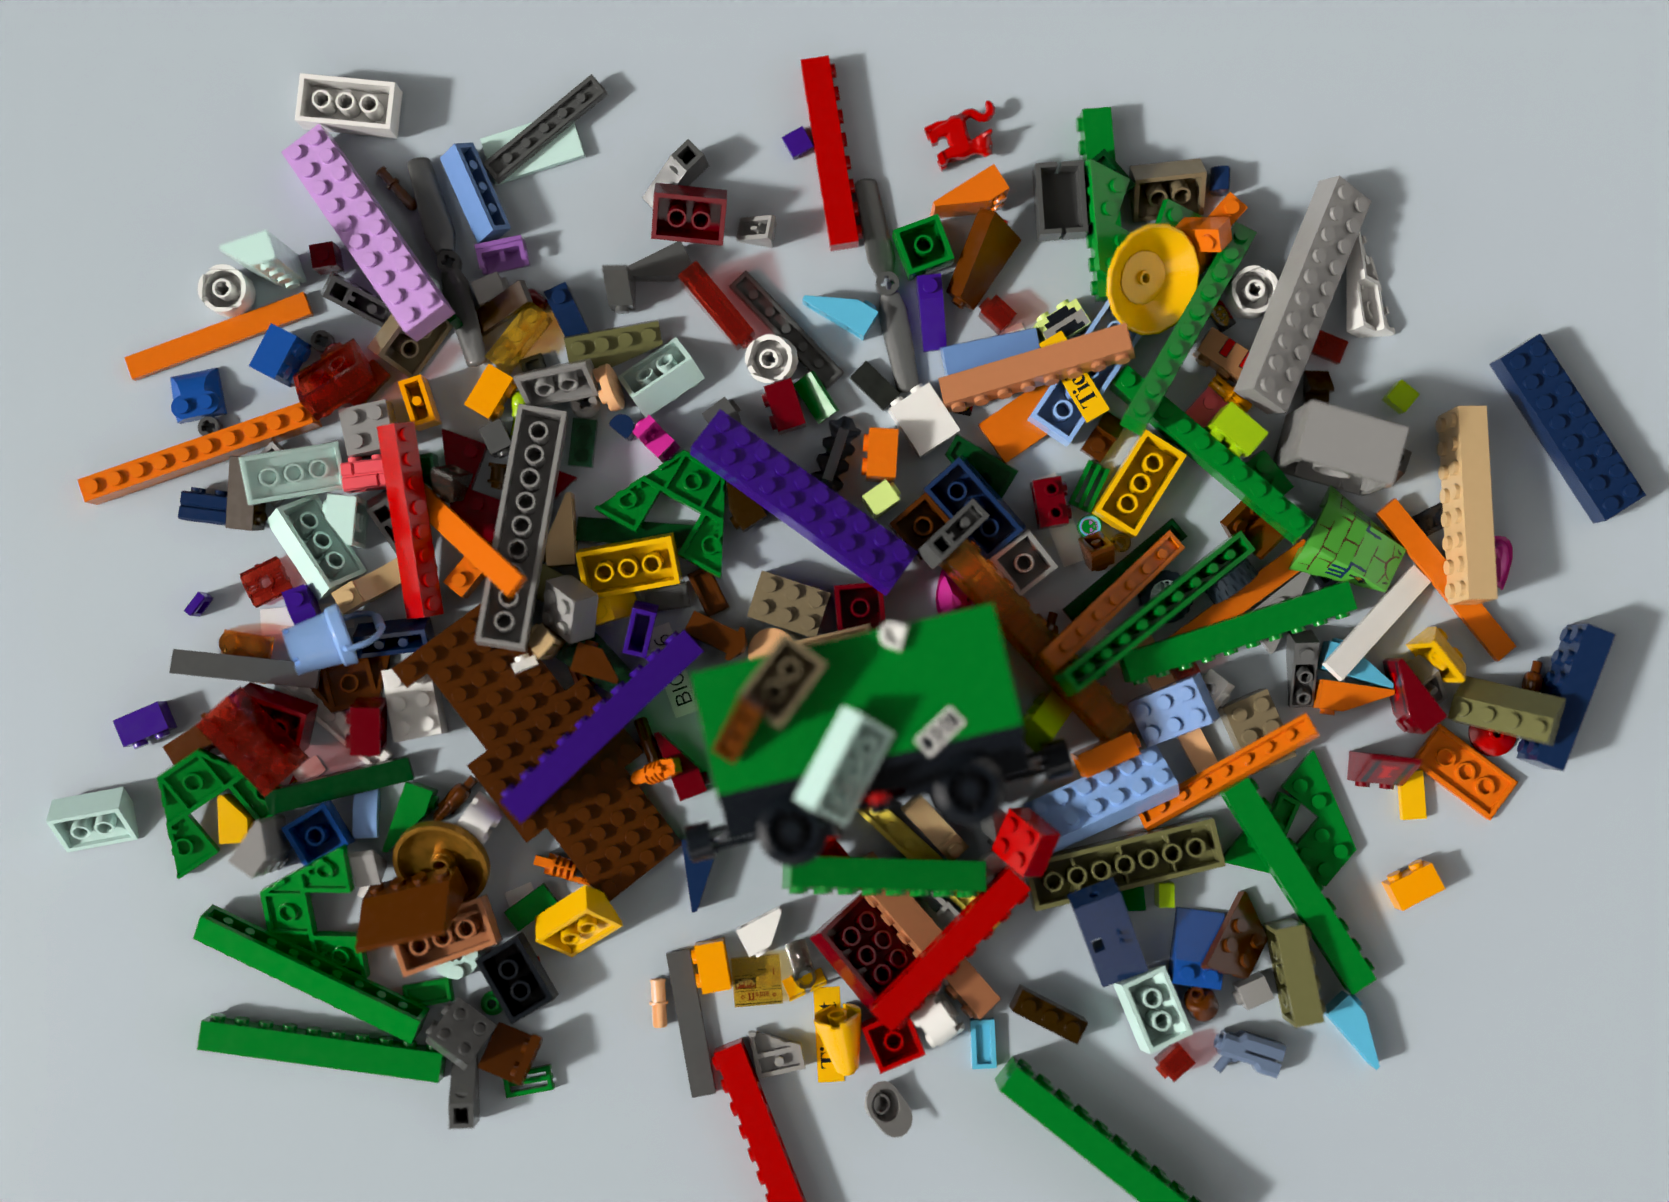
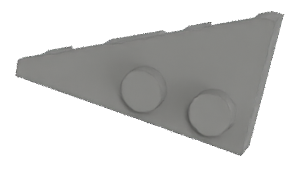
(1290, 589)

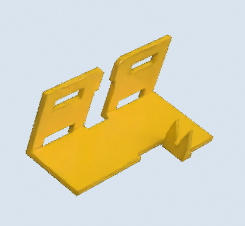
(792, 989)

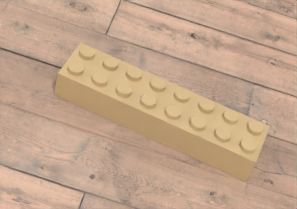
(1467, 506)

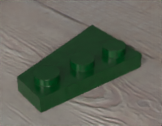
(991, 468)

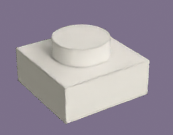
(524, 663)

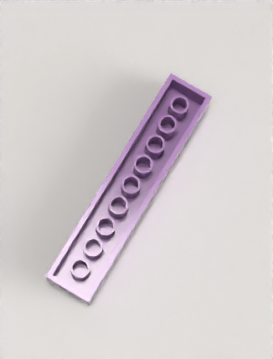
(368, 233)

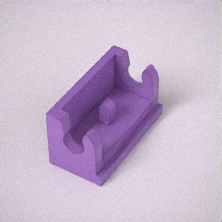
(502, 254)

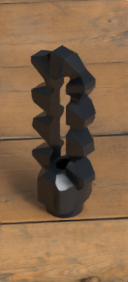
(843, 466)

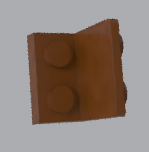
(1256, 530)
(510, 1053)

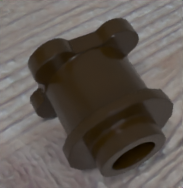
(497, 475)

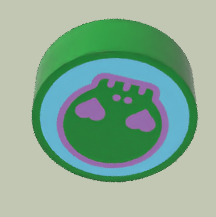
(1089, 524)

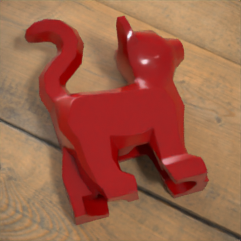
(957, 136)

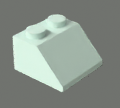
(347, 518)

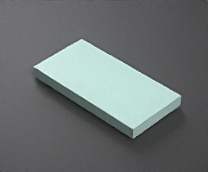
(559, 151)
(291, 472)

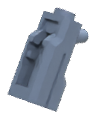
(1251, 1049)

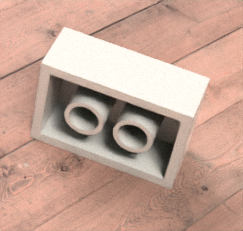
(414, 710)

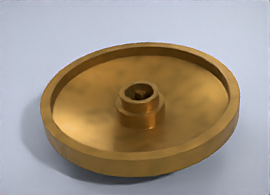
(439, 845)

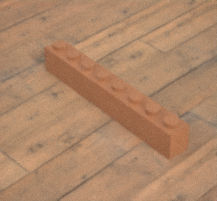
(1037, 368)
(919, 931)

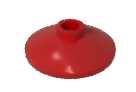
(1488, 744)

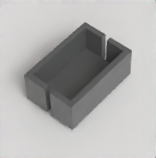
(1060, 201)

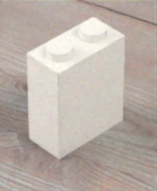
(923, 419)

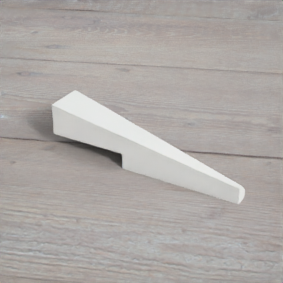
(1364, 298)

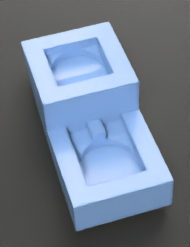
(365, 814)

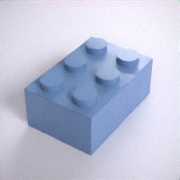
(1173, 710)

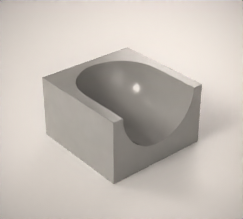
(1340, 448)

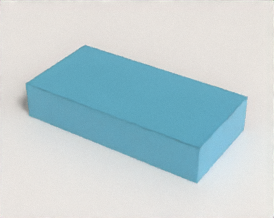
(983, 1043)

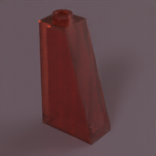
(716, 306)

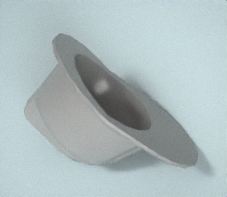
(888, 1109)

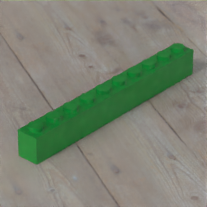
(1187, 330)
(1218, 461)
(1153, 614)
(1236, 632)
(1298, 885)
(311, 973)
(320, 1048)

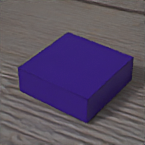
(797, 142)
(198, 604)

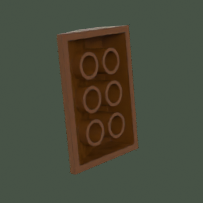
(410, 908)

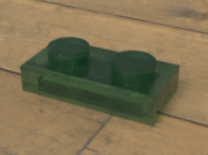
(583, 443)

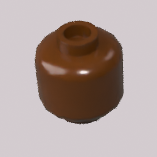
(1201, 1003)

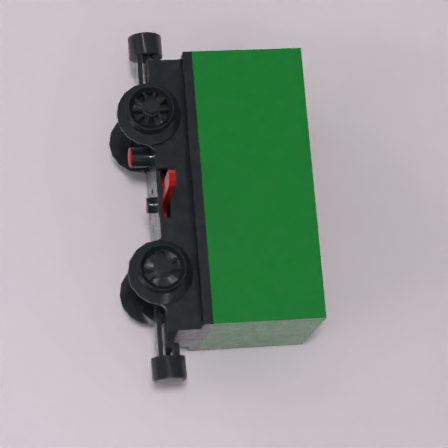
(942, 664)

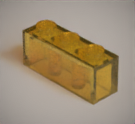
(518, 338)

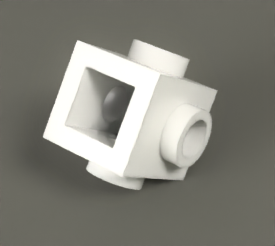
(1218, 687)

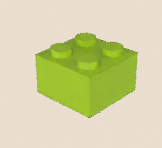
(1236, 430)

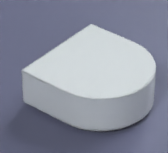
(893, 635)

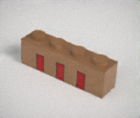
(1221, 355)

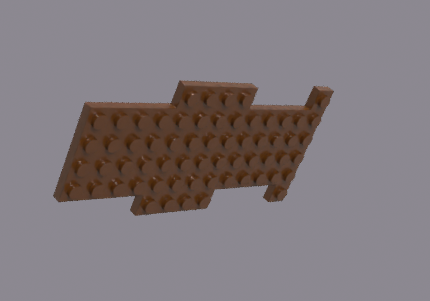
(598, 812)

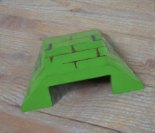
(1348, 546)

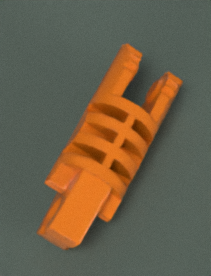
(657, 771)
(559, 867)

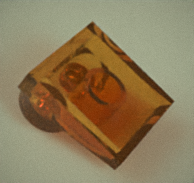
(246, 644)

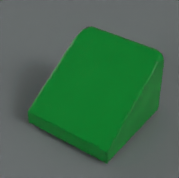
(1134, 899)

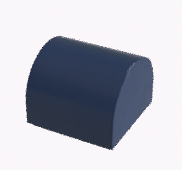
(1219, 180)
(623, 425)

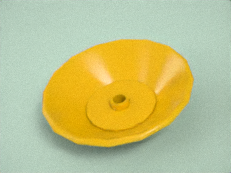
(1168, 283)

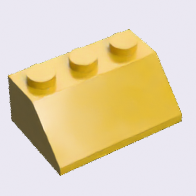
(577, 921)

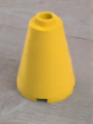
(841, 1036)

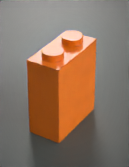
(1106, 754)

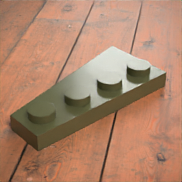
(614, 344)

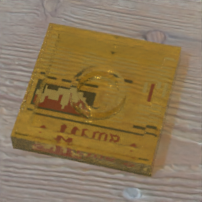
(757, 980)

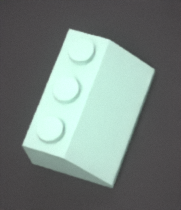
(661, 377)
(93, 819)
(1153, 1009)

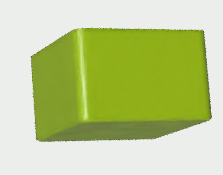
(1400, 396)
(1164, 894)

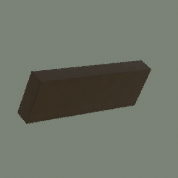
(503, 307)

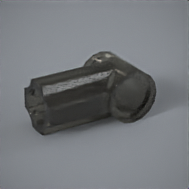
(801, 961)

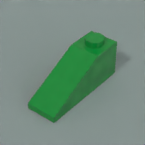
(413, 807)

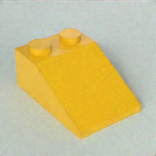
(1435, 648)

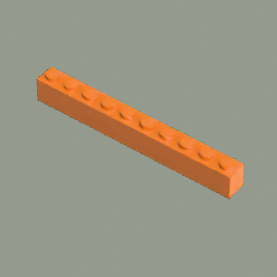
(196, 454)

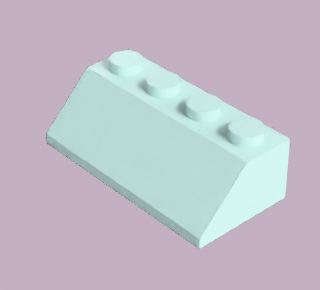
(267, 258)
(315, 546)
(844, 766)

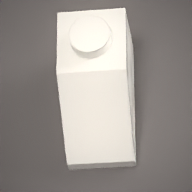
(759, 932)

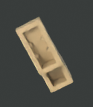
(368, 587)
(934, 827)

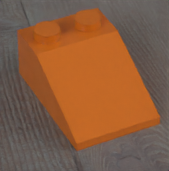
(983, 190)

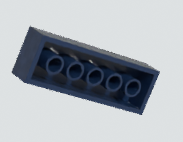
(1573, 677)

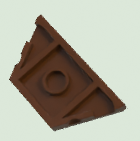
(343, 684)
(1237, 941)

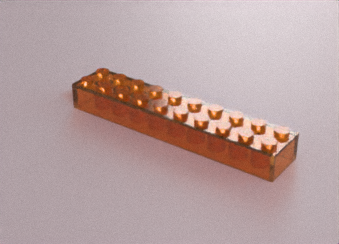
(1030, 636)

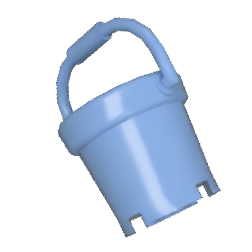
(325, 640)

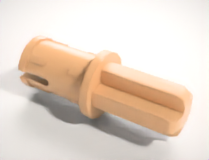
(659, 1002)

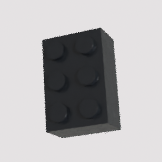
(517, 977)

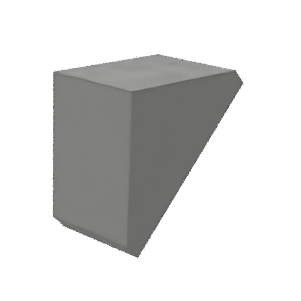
(757, 230)
(367, 867)

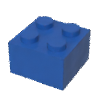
(280, 355)
(317, 832)

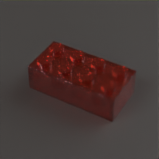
(252, 741)

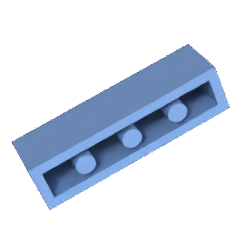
(475, 192)
(987, 350)

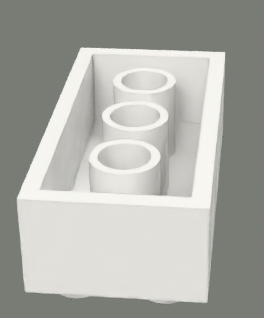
(348, 105)

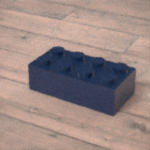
(958, 486)

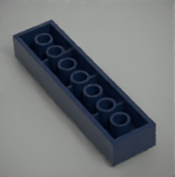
(1567, 429)

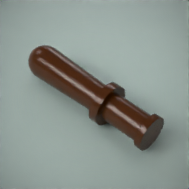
(400, 192)

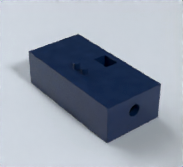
(1108, 932)

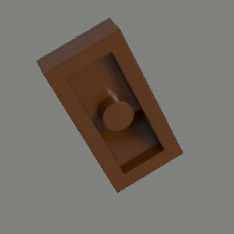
(1102, 437)

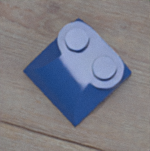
(197, 396)

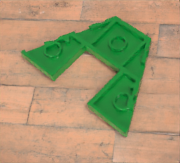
(1106, 196)
(689, 484)
(190, 786)
(1326, 841)
(291, 913)

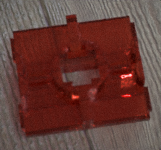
(253, 579)

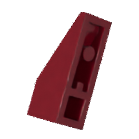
(691, 779)

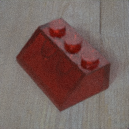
(334, 380)

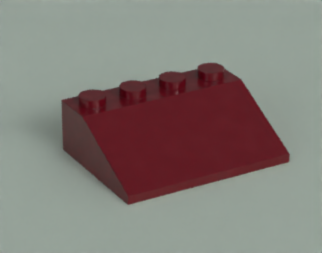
(863, 949)

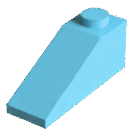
(849, 314)
(1362, 672)
(1352, 1022)

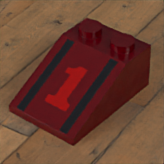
(1411, 702)
(1380, 769)

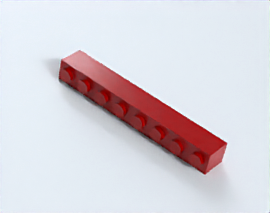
(830, 153)
(410, 520)
(949, 949)
(757, 1123)

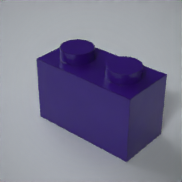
(640, 629)
(145, 724)

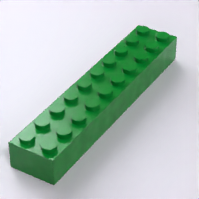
(1087, 1137)

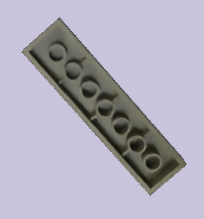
(1130, 860)

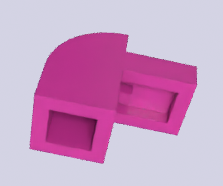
(655, 439)

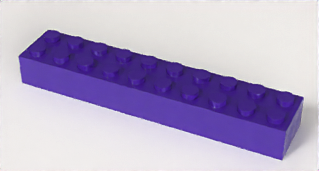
(802, 502)
(597, 730)

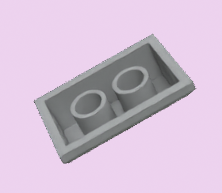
(557, 383)
(262, 848)

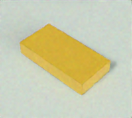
(1412, 798)

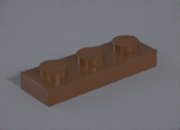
(739, 728)

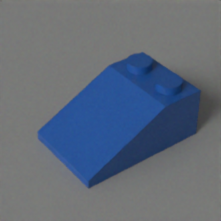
(1190, 942)

